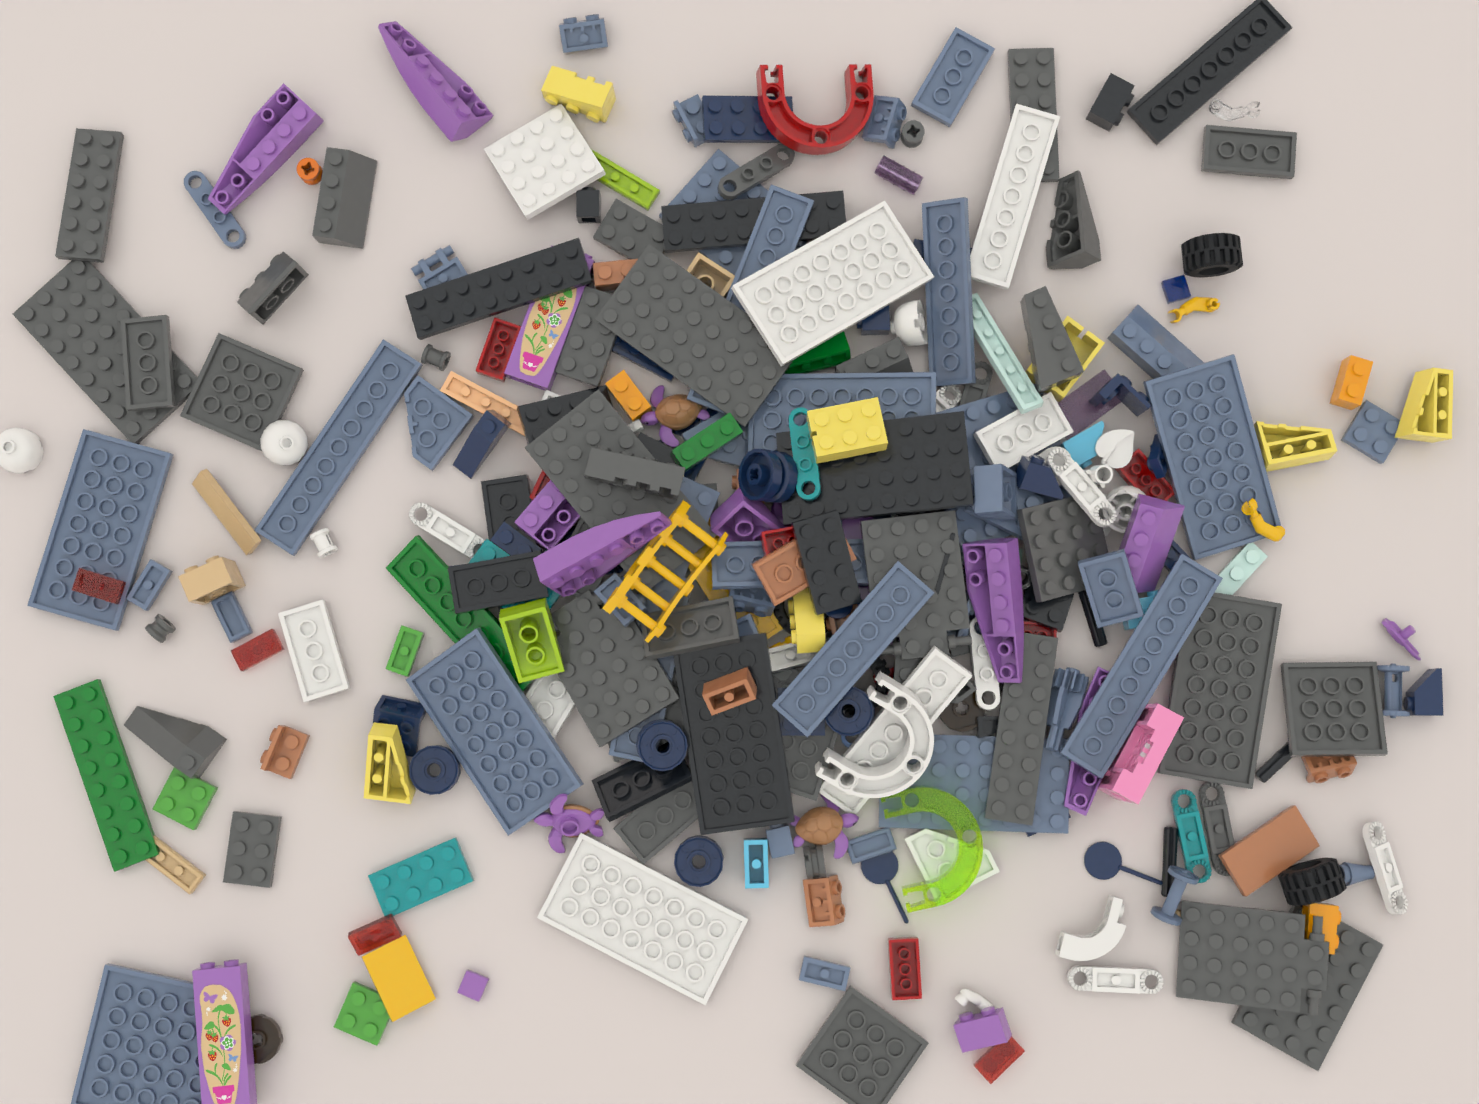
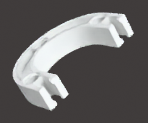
(897, 774)

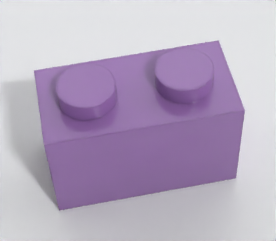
(982, 1029)

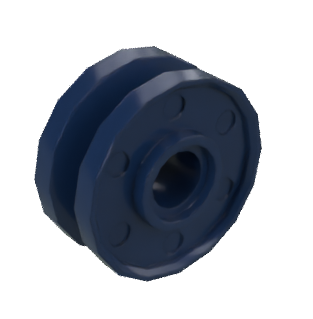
(860, 721)
(665, 759)
(420, 770)
(696, 875)

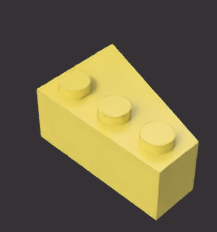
(809, 628)
(387, 766)

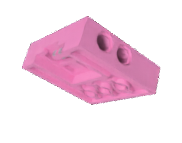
(1141, 754)

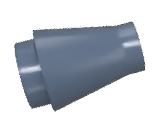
(1356, 873)

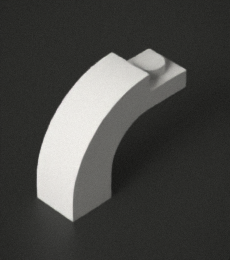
(1099, 941)

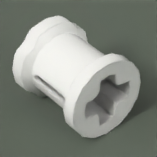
(323, 542)

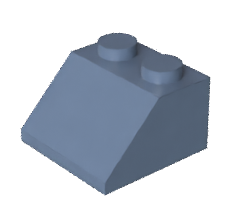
(995, 492)

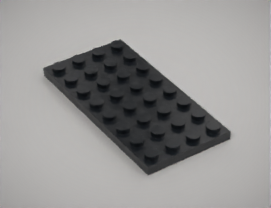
(918, 472)
(738, 752)

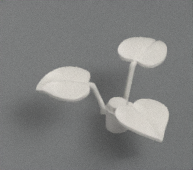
(1116, 451)

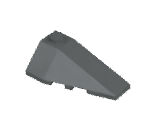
(1074, 234)
(179, 741)

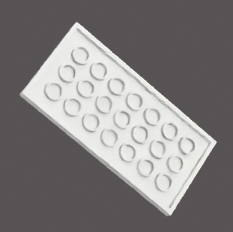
(832, 283)
(643, 918)

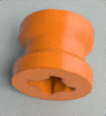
(311, 176)

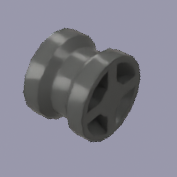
(910, 138)
(160, 628)

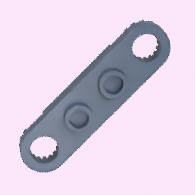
(221, 223)

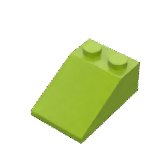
(531, 640)

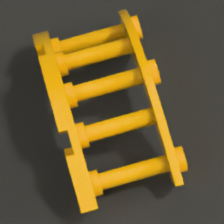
(648, 559)

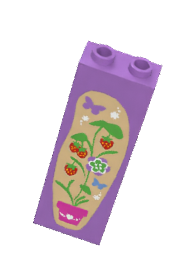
(543, 337)
(224, 1033)

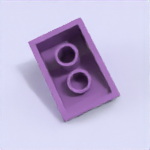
(743, 519)

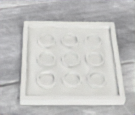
(544, 161)

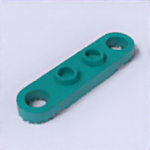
(804, 456)
(1191, 834)

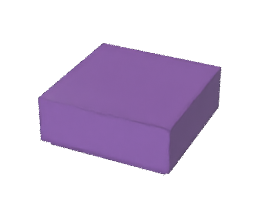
(473, 985)

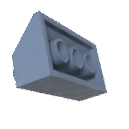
(1151, 345)

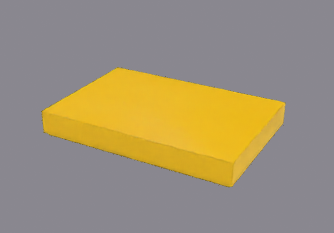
(398, 978)

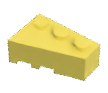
(579, 94)
(1428, 407)
(1293, 446)

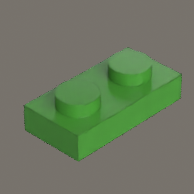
(405, 651)

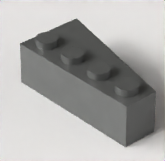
(1048, 342)
(634, 473)

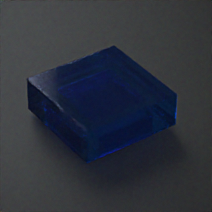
(1175, 289)

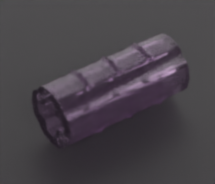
(898, 175)

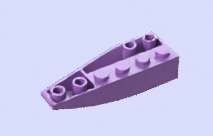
(435, 85)
(264, 147)
(547, 517)
(596, 551)
(997, 600)
(1081, 783)

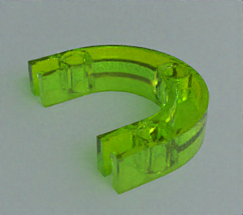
(969, 854)

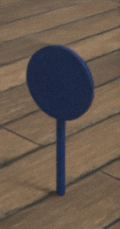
(1104, 862)
(881, 871)

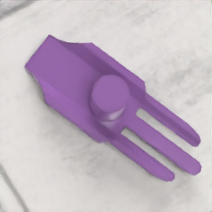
(1401, 636)

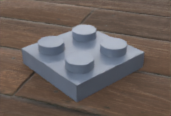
(1372, 432)

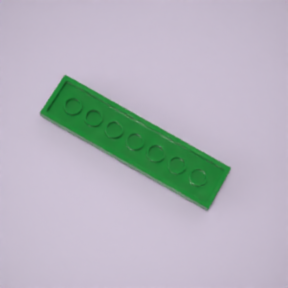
(428, 582)
(107, 775)

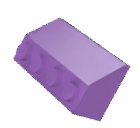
(1150, 538)

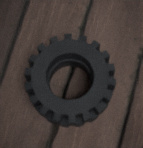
(1212, 255)
(1312, 881)

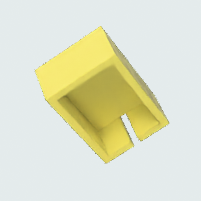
(1085, 349)
(847, 430)

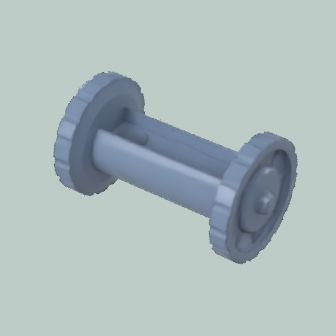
(1393, 690)
(1167, 912)

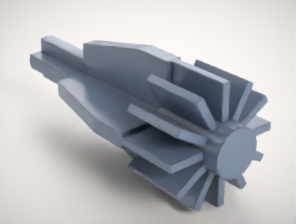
(1065, 703)

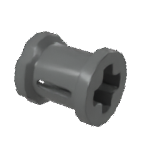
(435, 357)

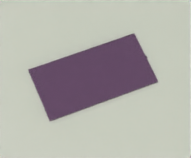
(1079, 410)

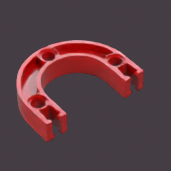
(799, 134)

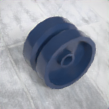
(767, 475)

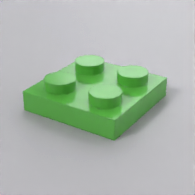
(185, 799)
(363, 1014)

